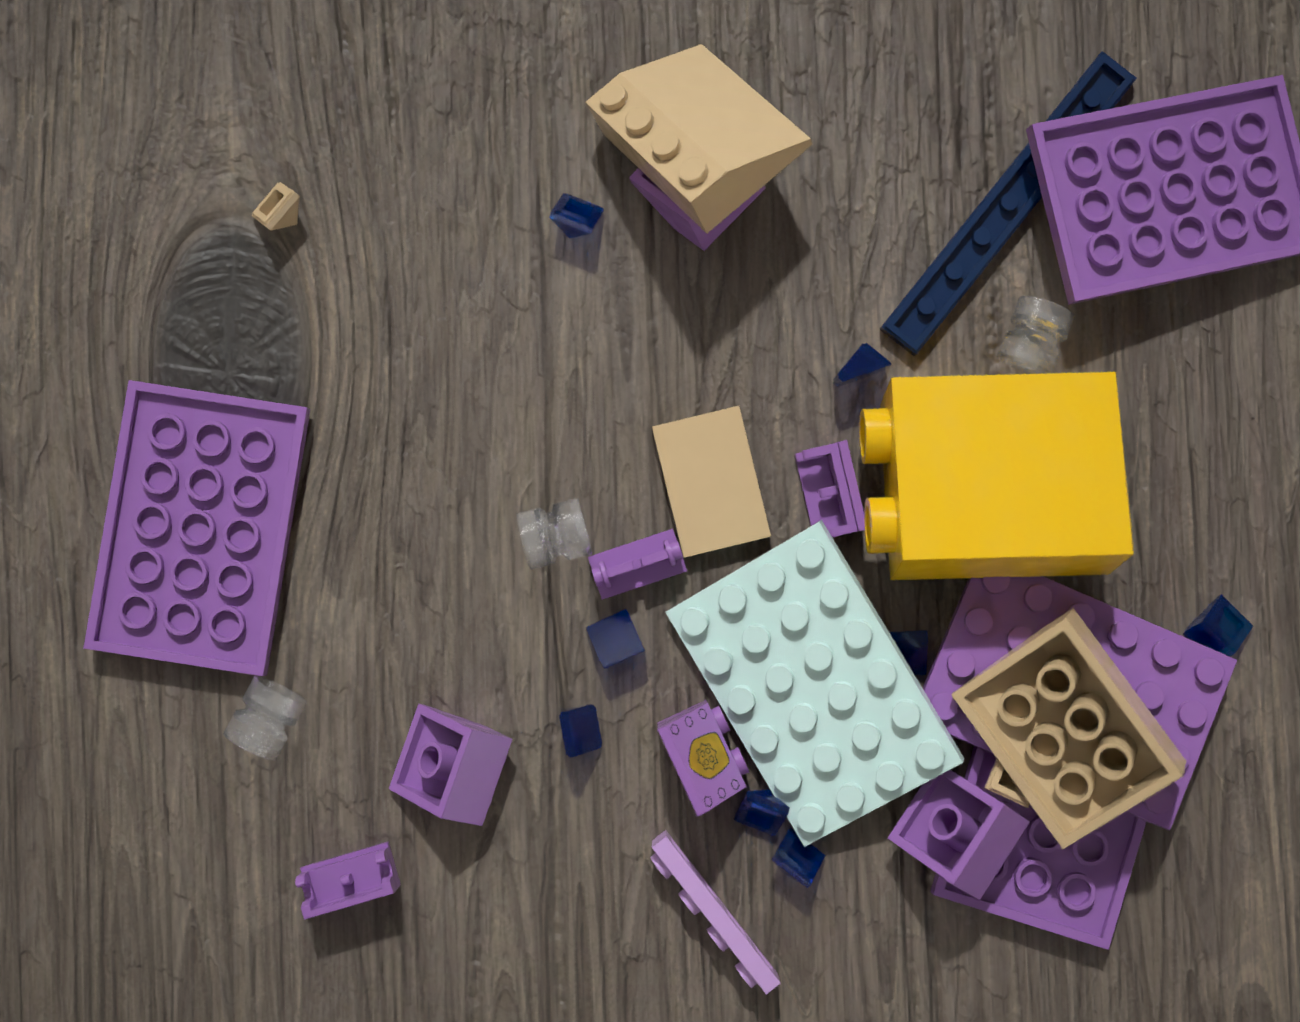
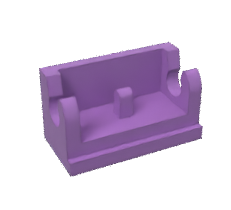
(831, 488)
(347, 880)

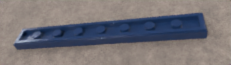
(995, 218)

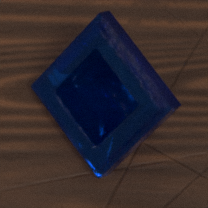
(575, 216)
(762, 811)
(796, 860)

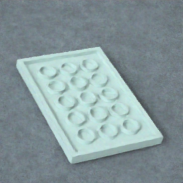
(814, 684)

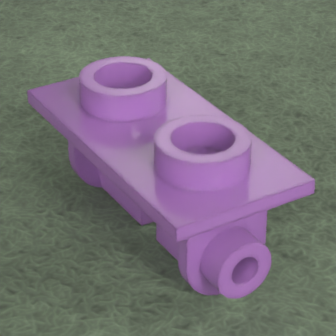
(637, 564)

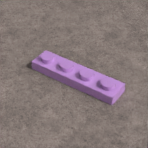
(724, 929)

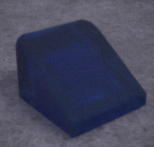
(863, 363)
(1219, 627)
(615, 639)
(914, 648)
(580, 730)

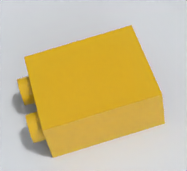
(998, 476)

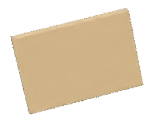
(711, 481)

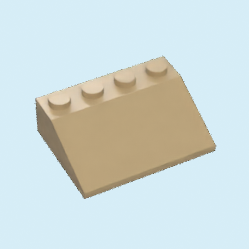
(697, 132)
(1070, 729)

